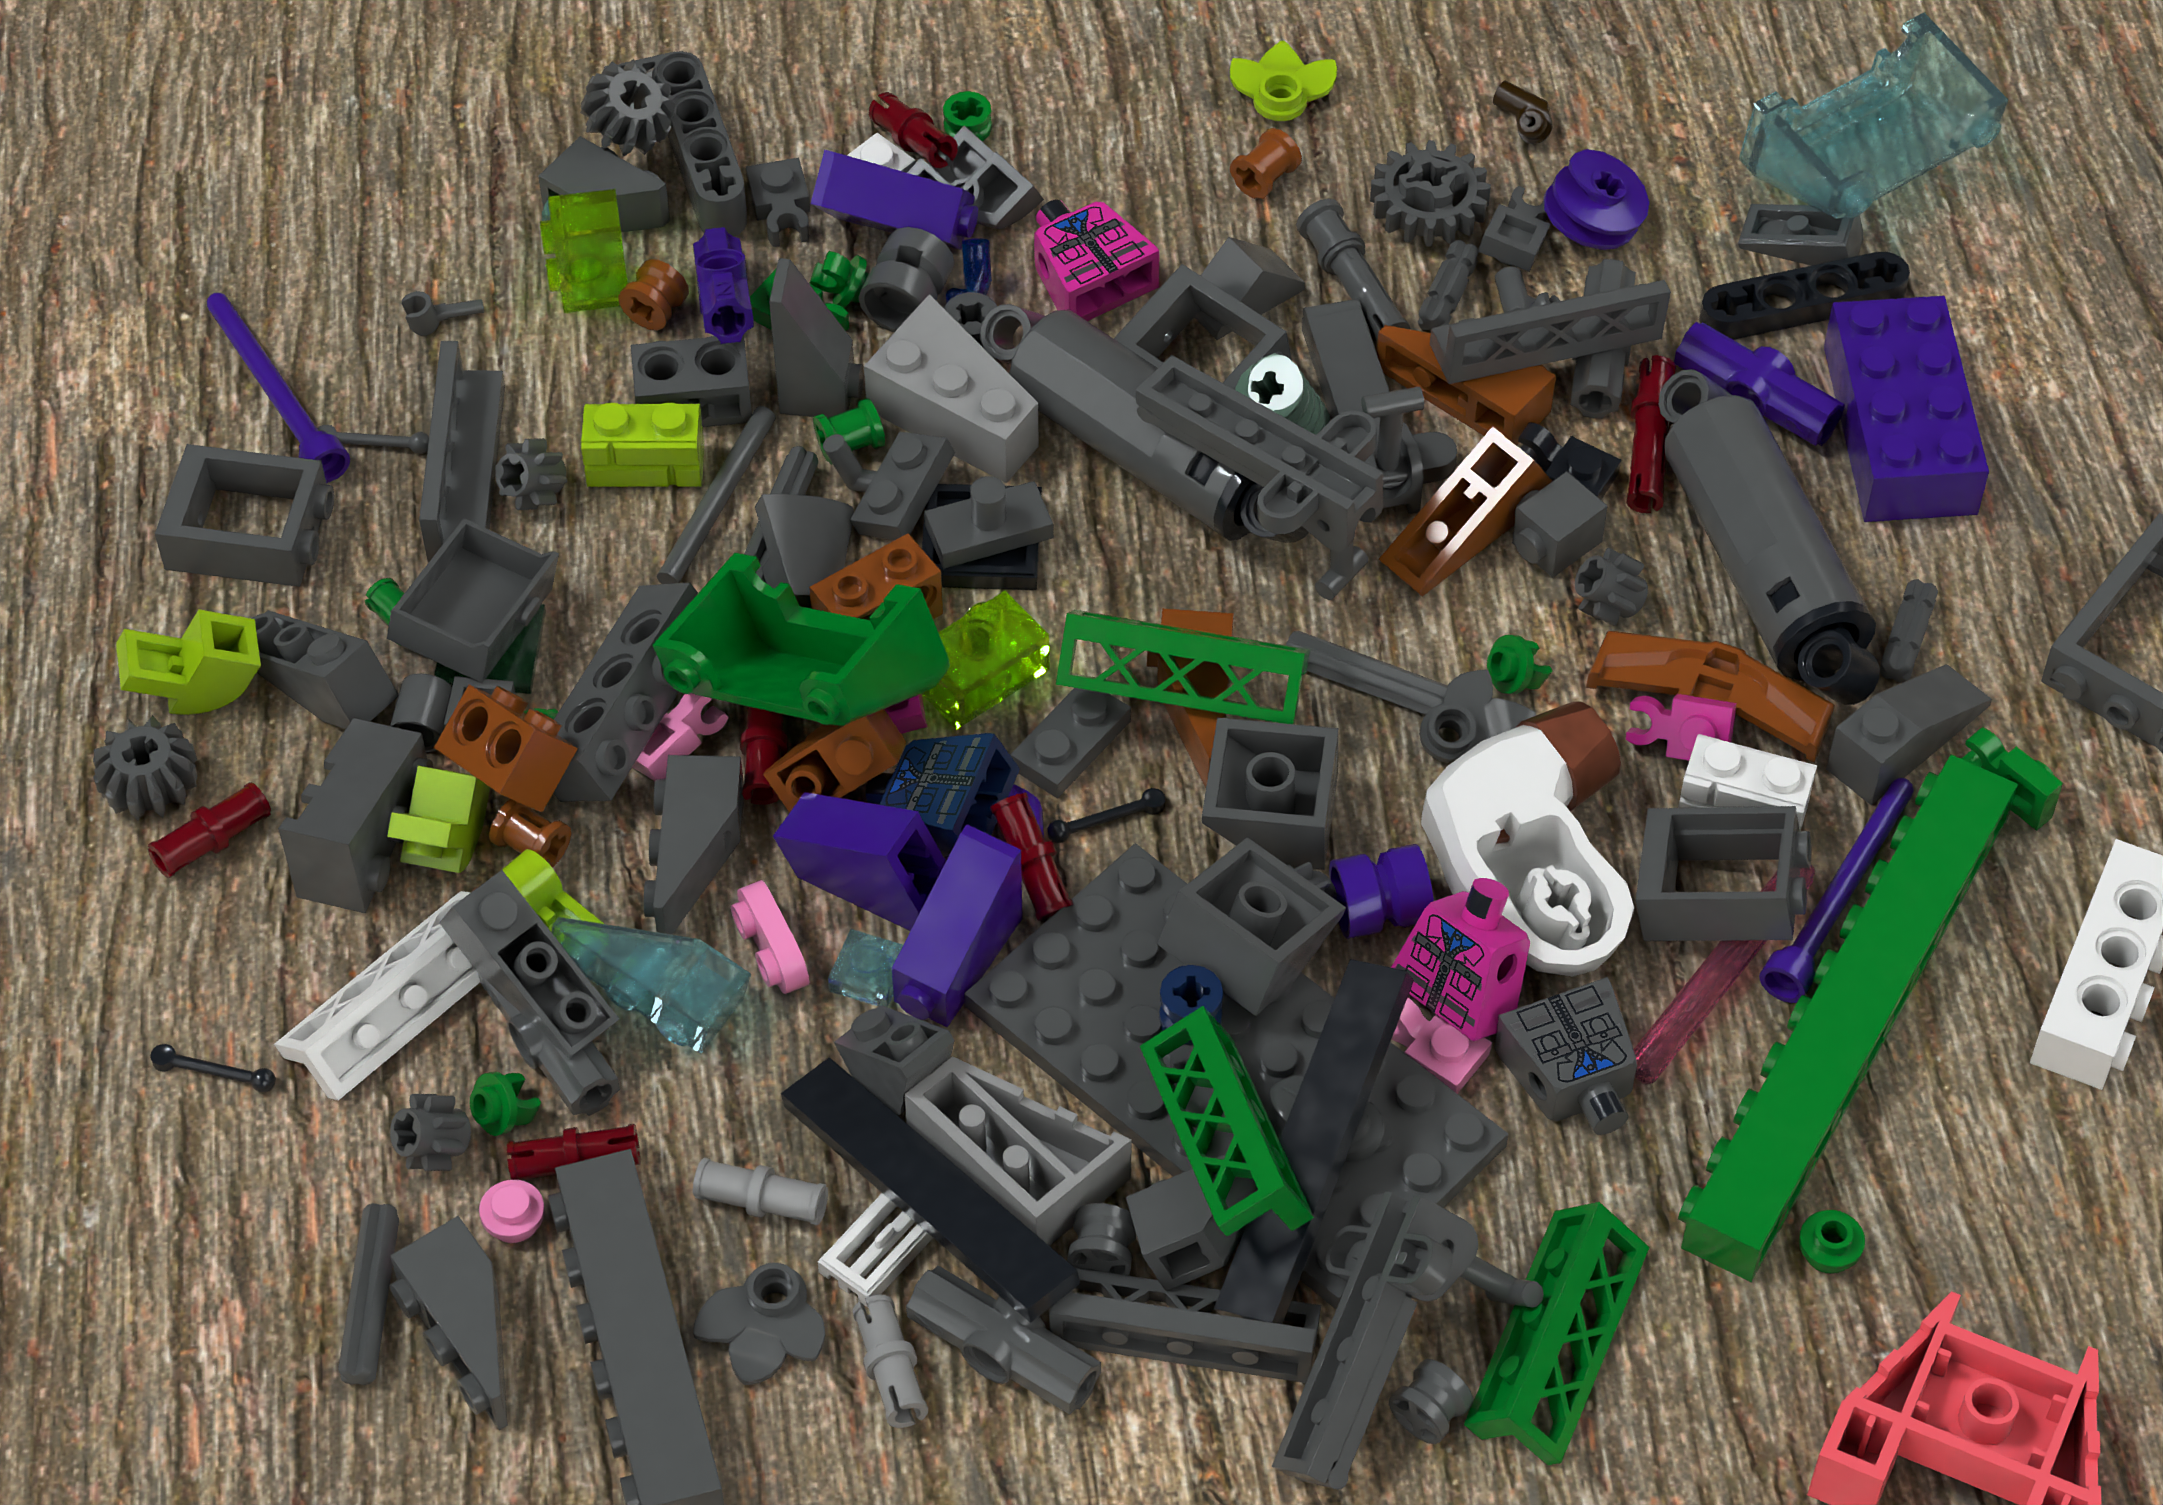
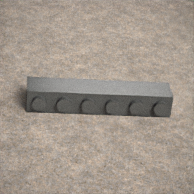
(636, 1333)

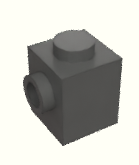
(1558, 524)

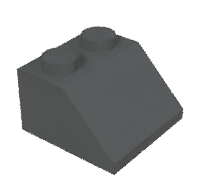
(1273, 787)
(1250, 924)

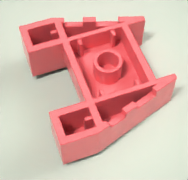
(1969, 1415)

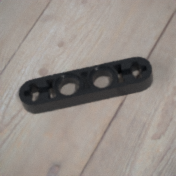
(1800, 287)

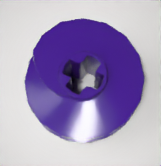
(1597, 201)

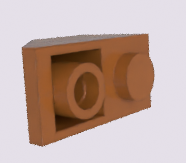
(837, 759)

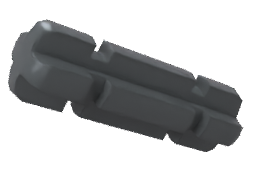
(1448, 285)
(1908, 631)

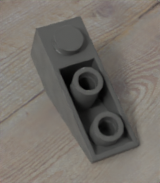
(322, 669)
(698, 832)
(527, 964)
(457, 1297)

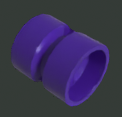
(1373, 892)

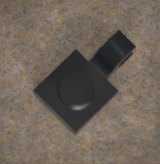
(1581, 460)

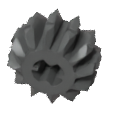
(628, 107)
(145, 768)

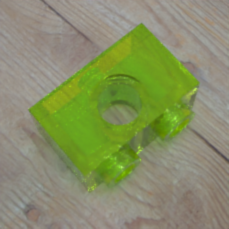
(587, 250)
(990, 657)

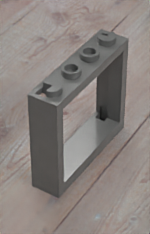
(2094, 681)

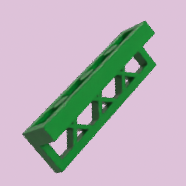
(1184, 643)
(1244, 1117)
(1529, 1347)

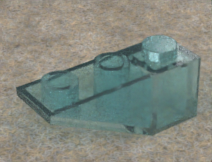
(663, 976)

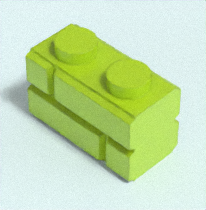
(642, 445)

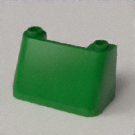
(770, 654)

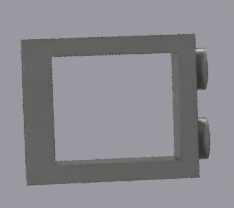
(1180, 302)
(228, 554)
(1721, 835)

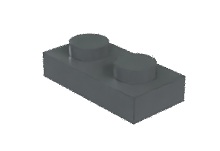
(1070, 739)

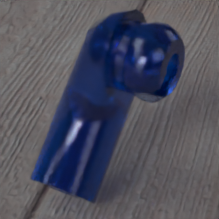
(975, 268)

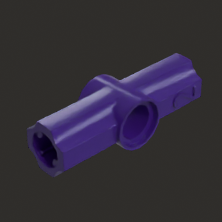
(723, 285)
(1764, 378)

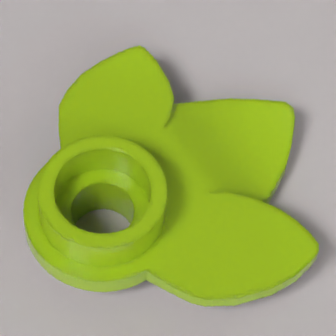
(1282, 82)

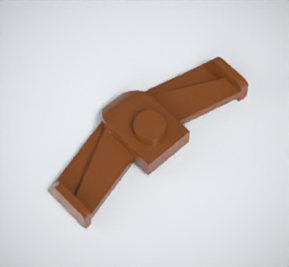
(1719, 674)

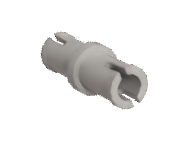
(760, 1191)
(890, 1361)

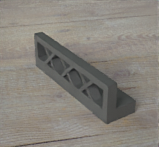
(1551, 332)
(460, 448)
(1182, 1334)

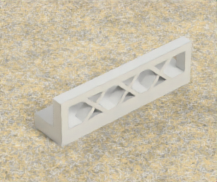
(382, 1007)

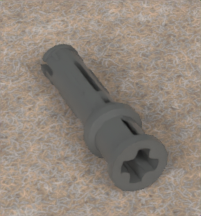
(1343, 255)

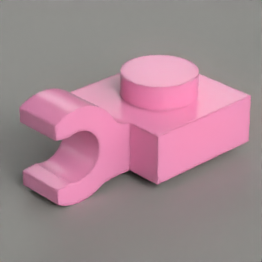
(678, 734)
(1440, 1047)

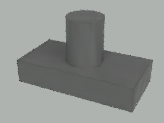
(988, 522)

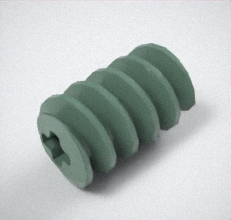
(1285, 390)

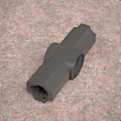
(1600, 375)
(581, 1081)
(1003, 1342)

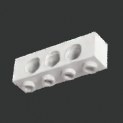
(2071, 1036)

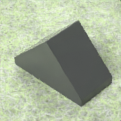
(1251, 276)

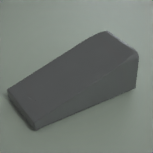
(1800, 234)

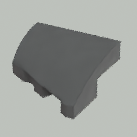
(998, 188)
(804, 539)

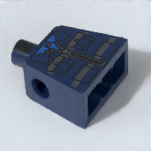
(948, 784)

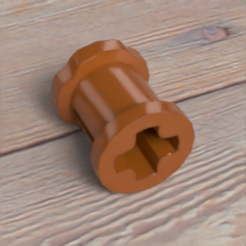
(1266, 163)
(524, 829)

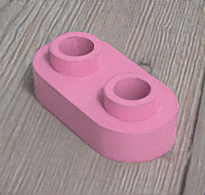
(779, 954)

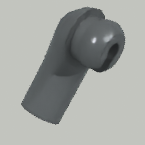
(1514, 293)

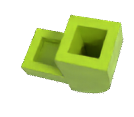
(196, 671)
(442, 819)

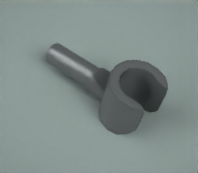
(425, 317)

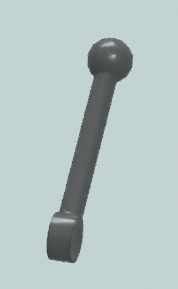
(417, 442)

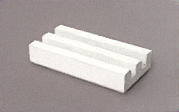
(852, 1278)

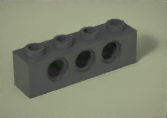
(619, 696)

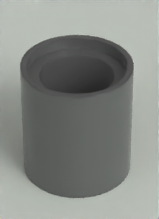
(422, 707)

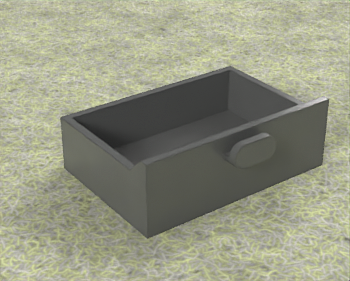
(472, 600)

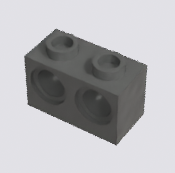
(695, 373)

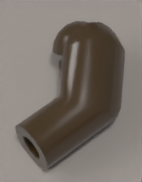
(1531, 112)

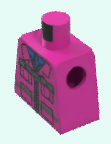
(1092, 258)
(1467, 959)

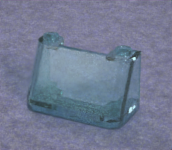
(1877, 128)

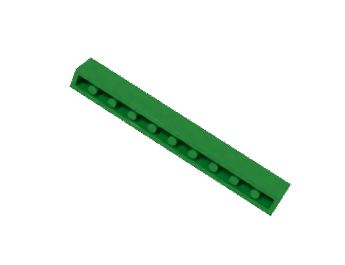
(1846, 1019)

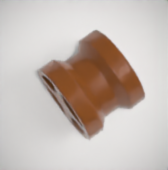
(653, 294)

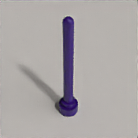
(313, 443)
(1791, 970)

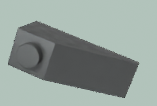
(810, 349)
(1902, 730)

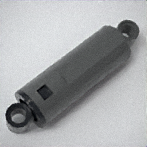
(1089, 390)
(1769, 538)

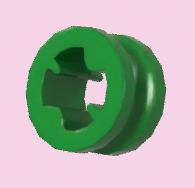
(967, 110)

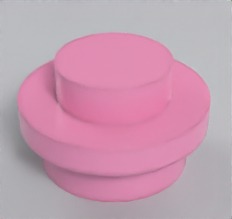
(512, 1210)

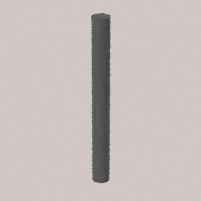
(716, 496)

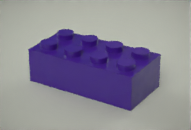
(1905, 409)

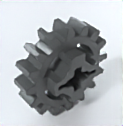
(1430, 193)

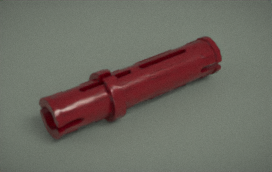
(1651, 429)

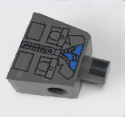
(1572, 1054)

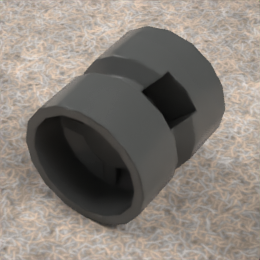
(905, 273)

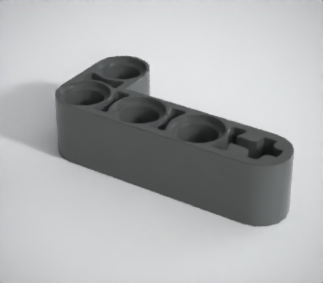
(701, 143)

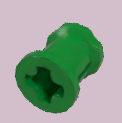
(857, 426)

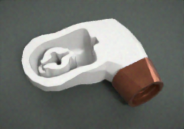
(1510, 820)

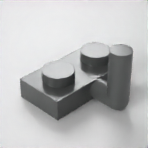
(899, 487)

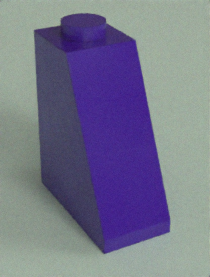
(892, 199)
(863, 854)
(959, 927)

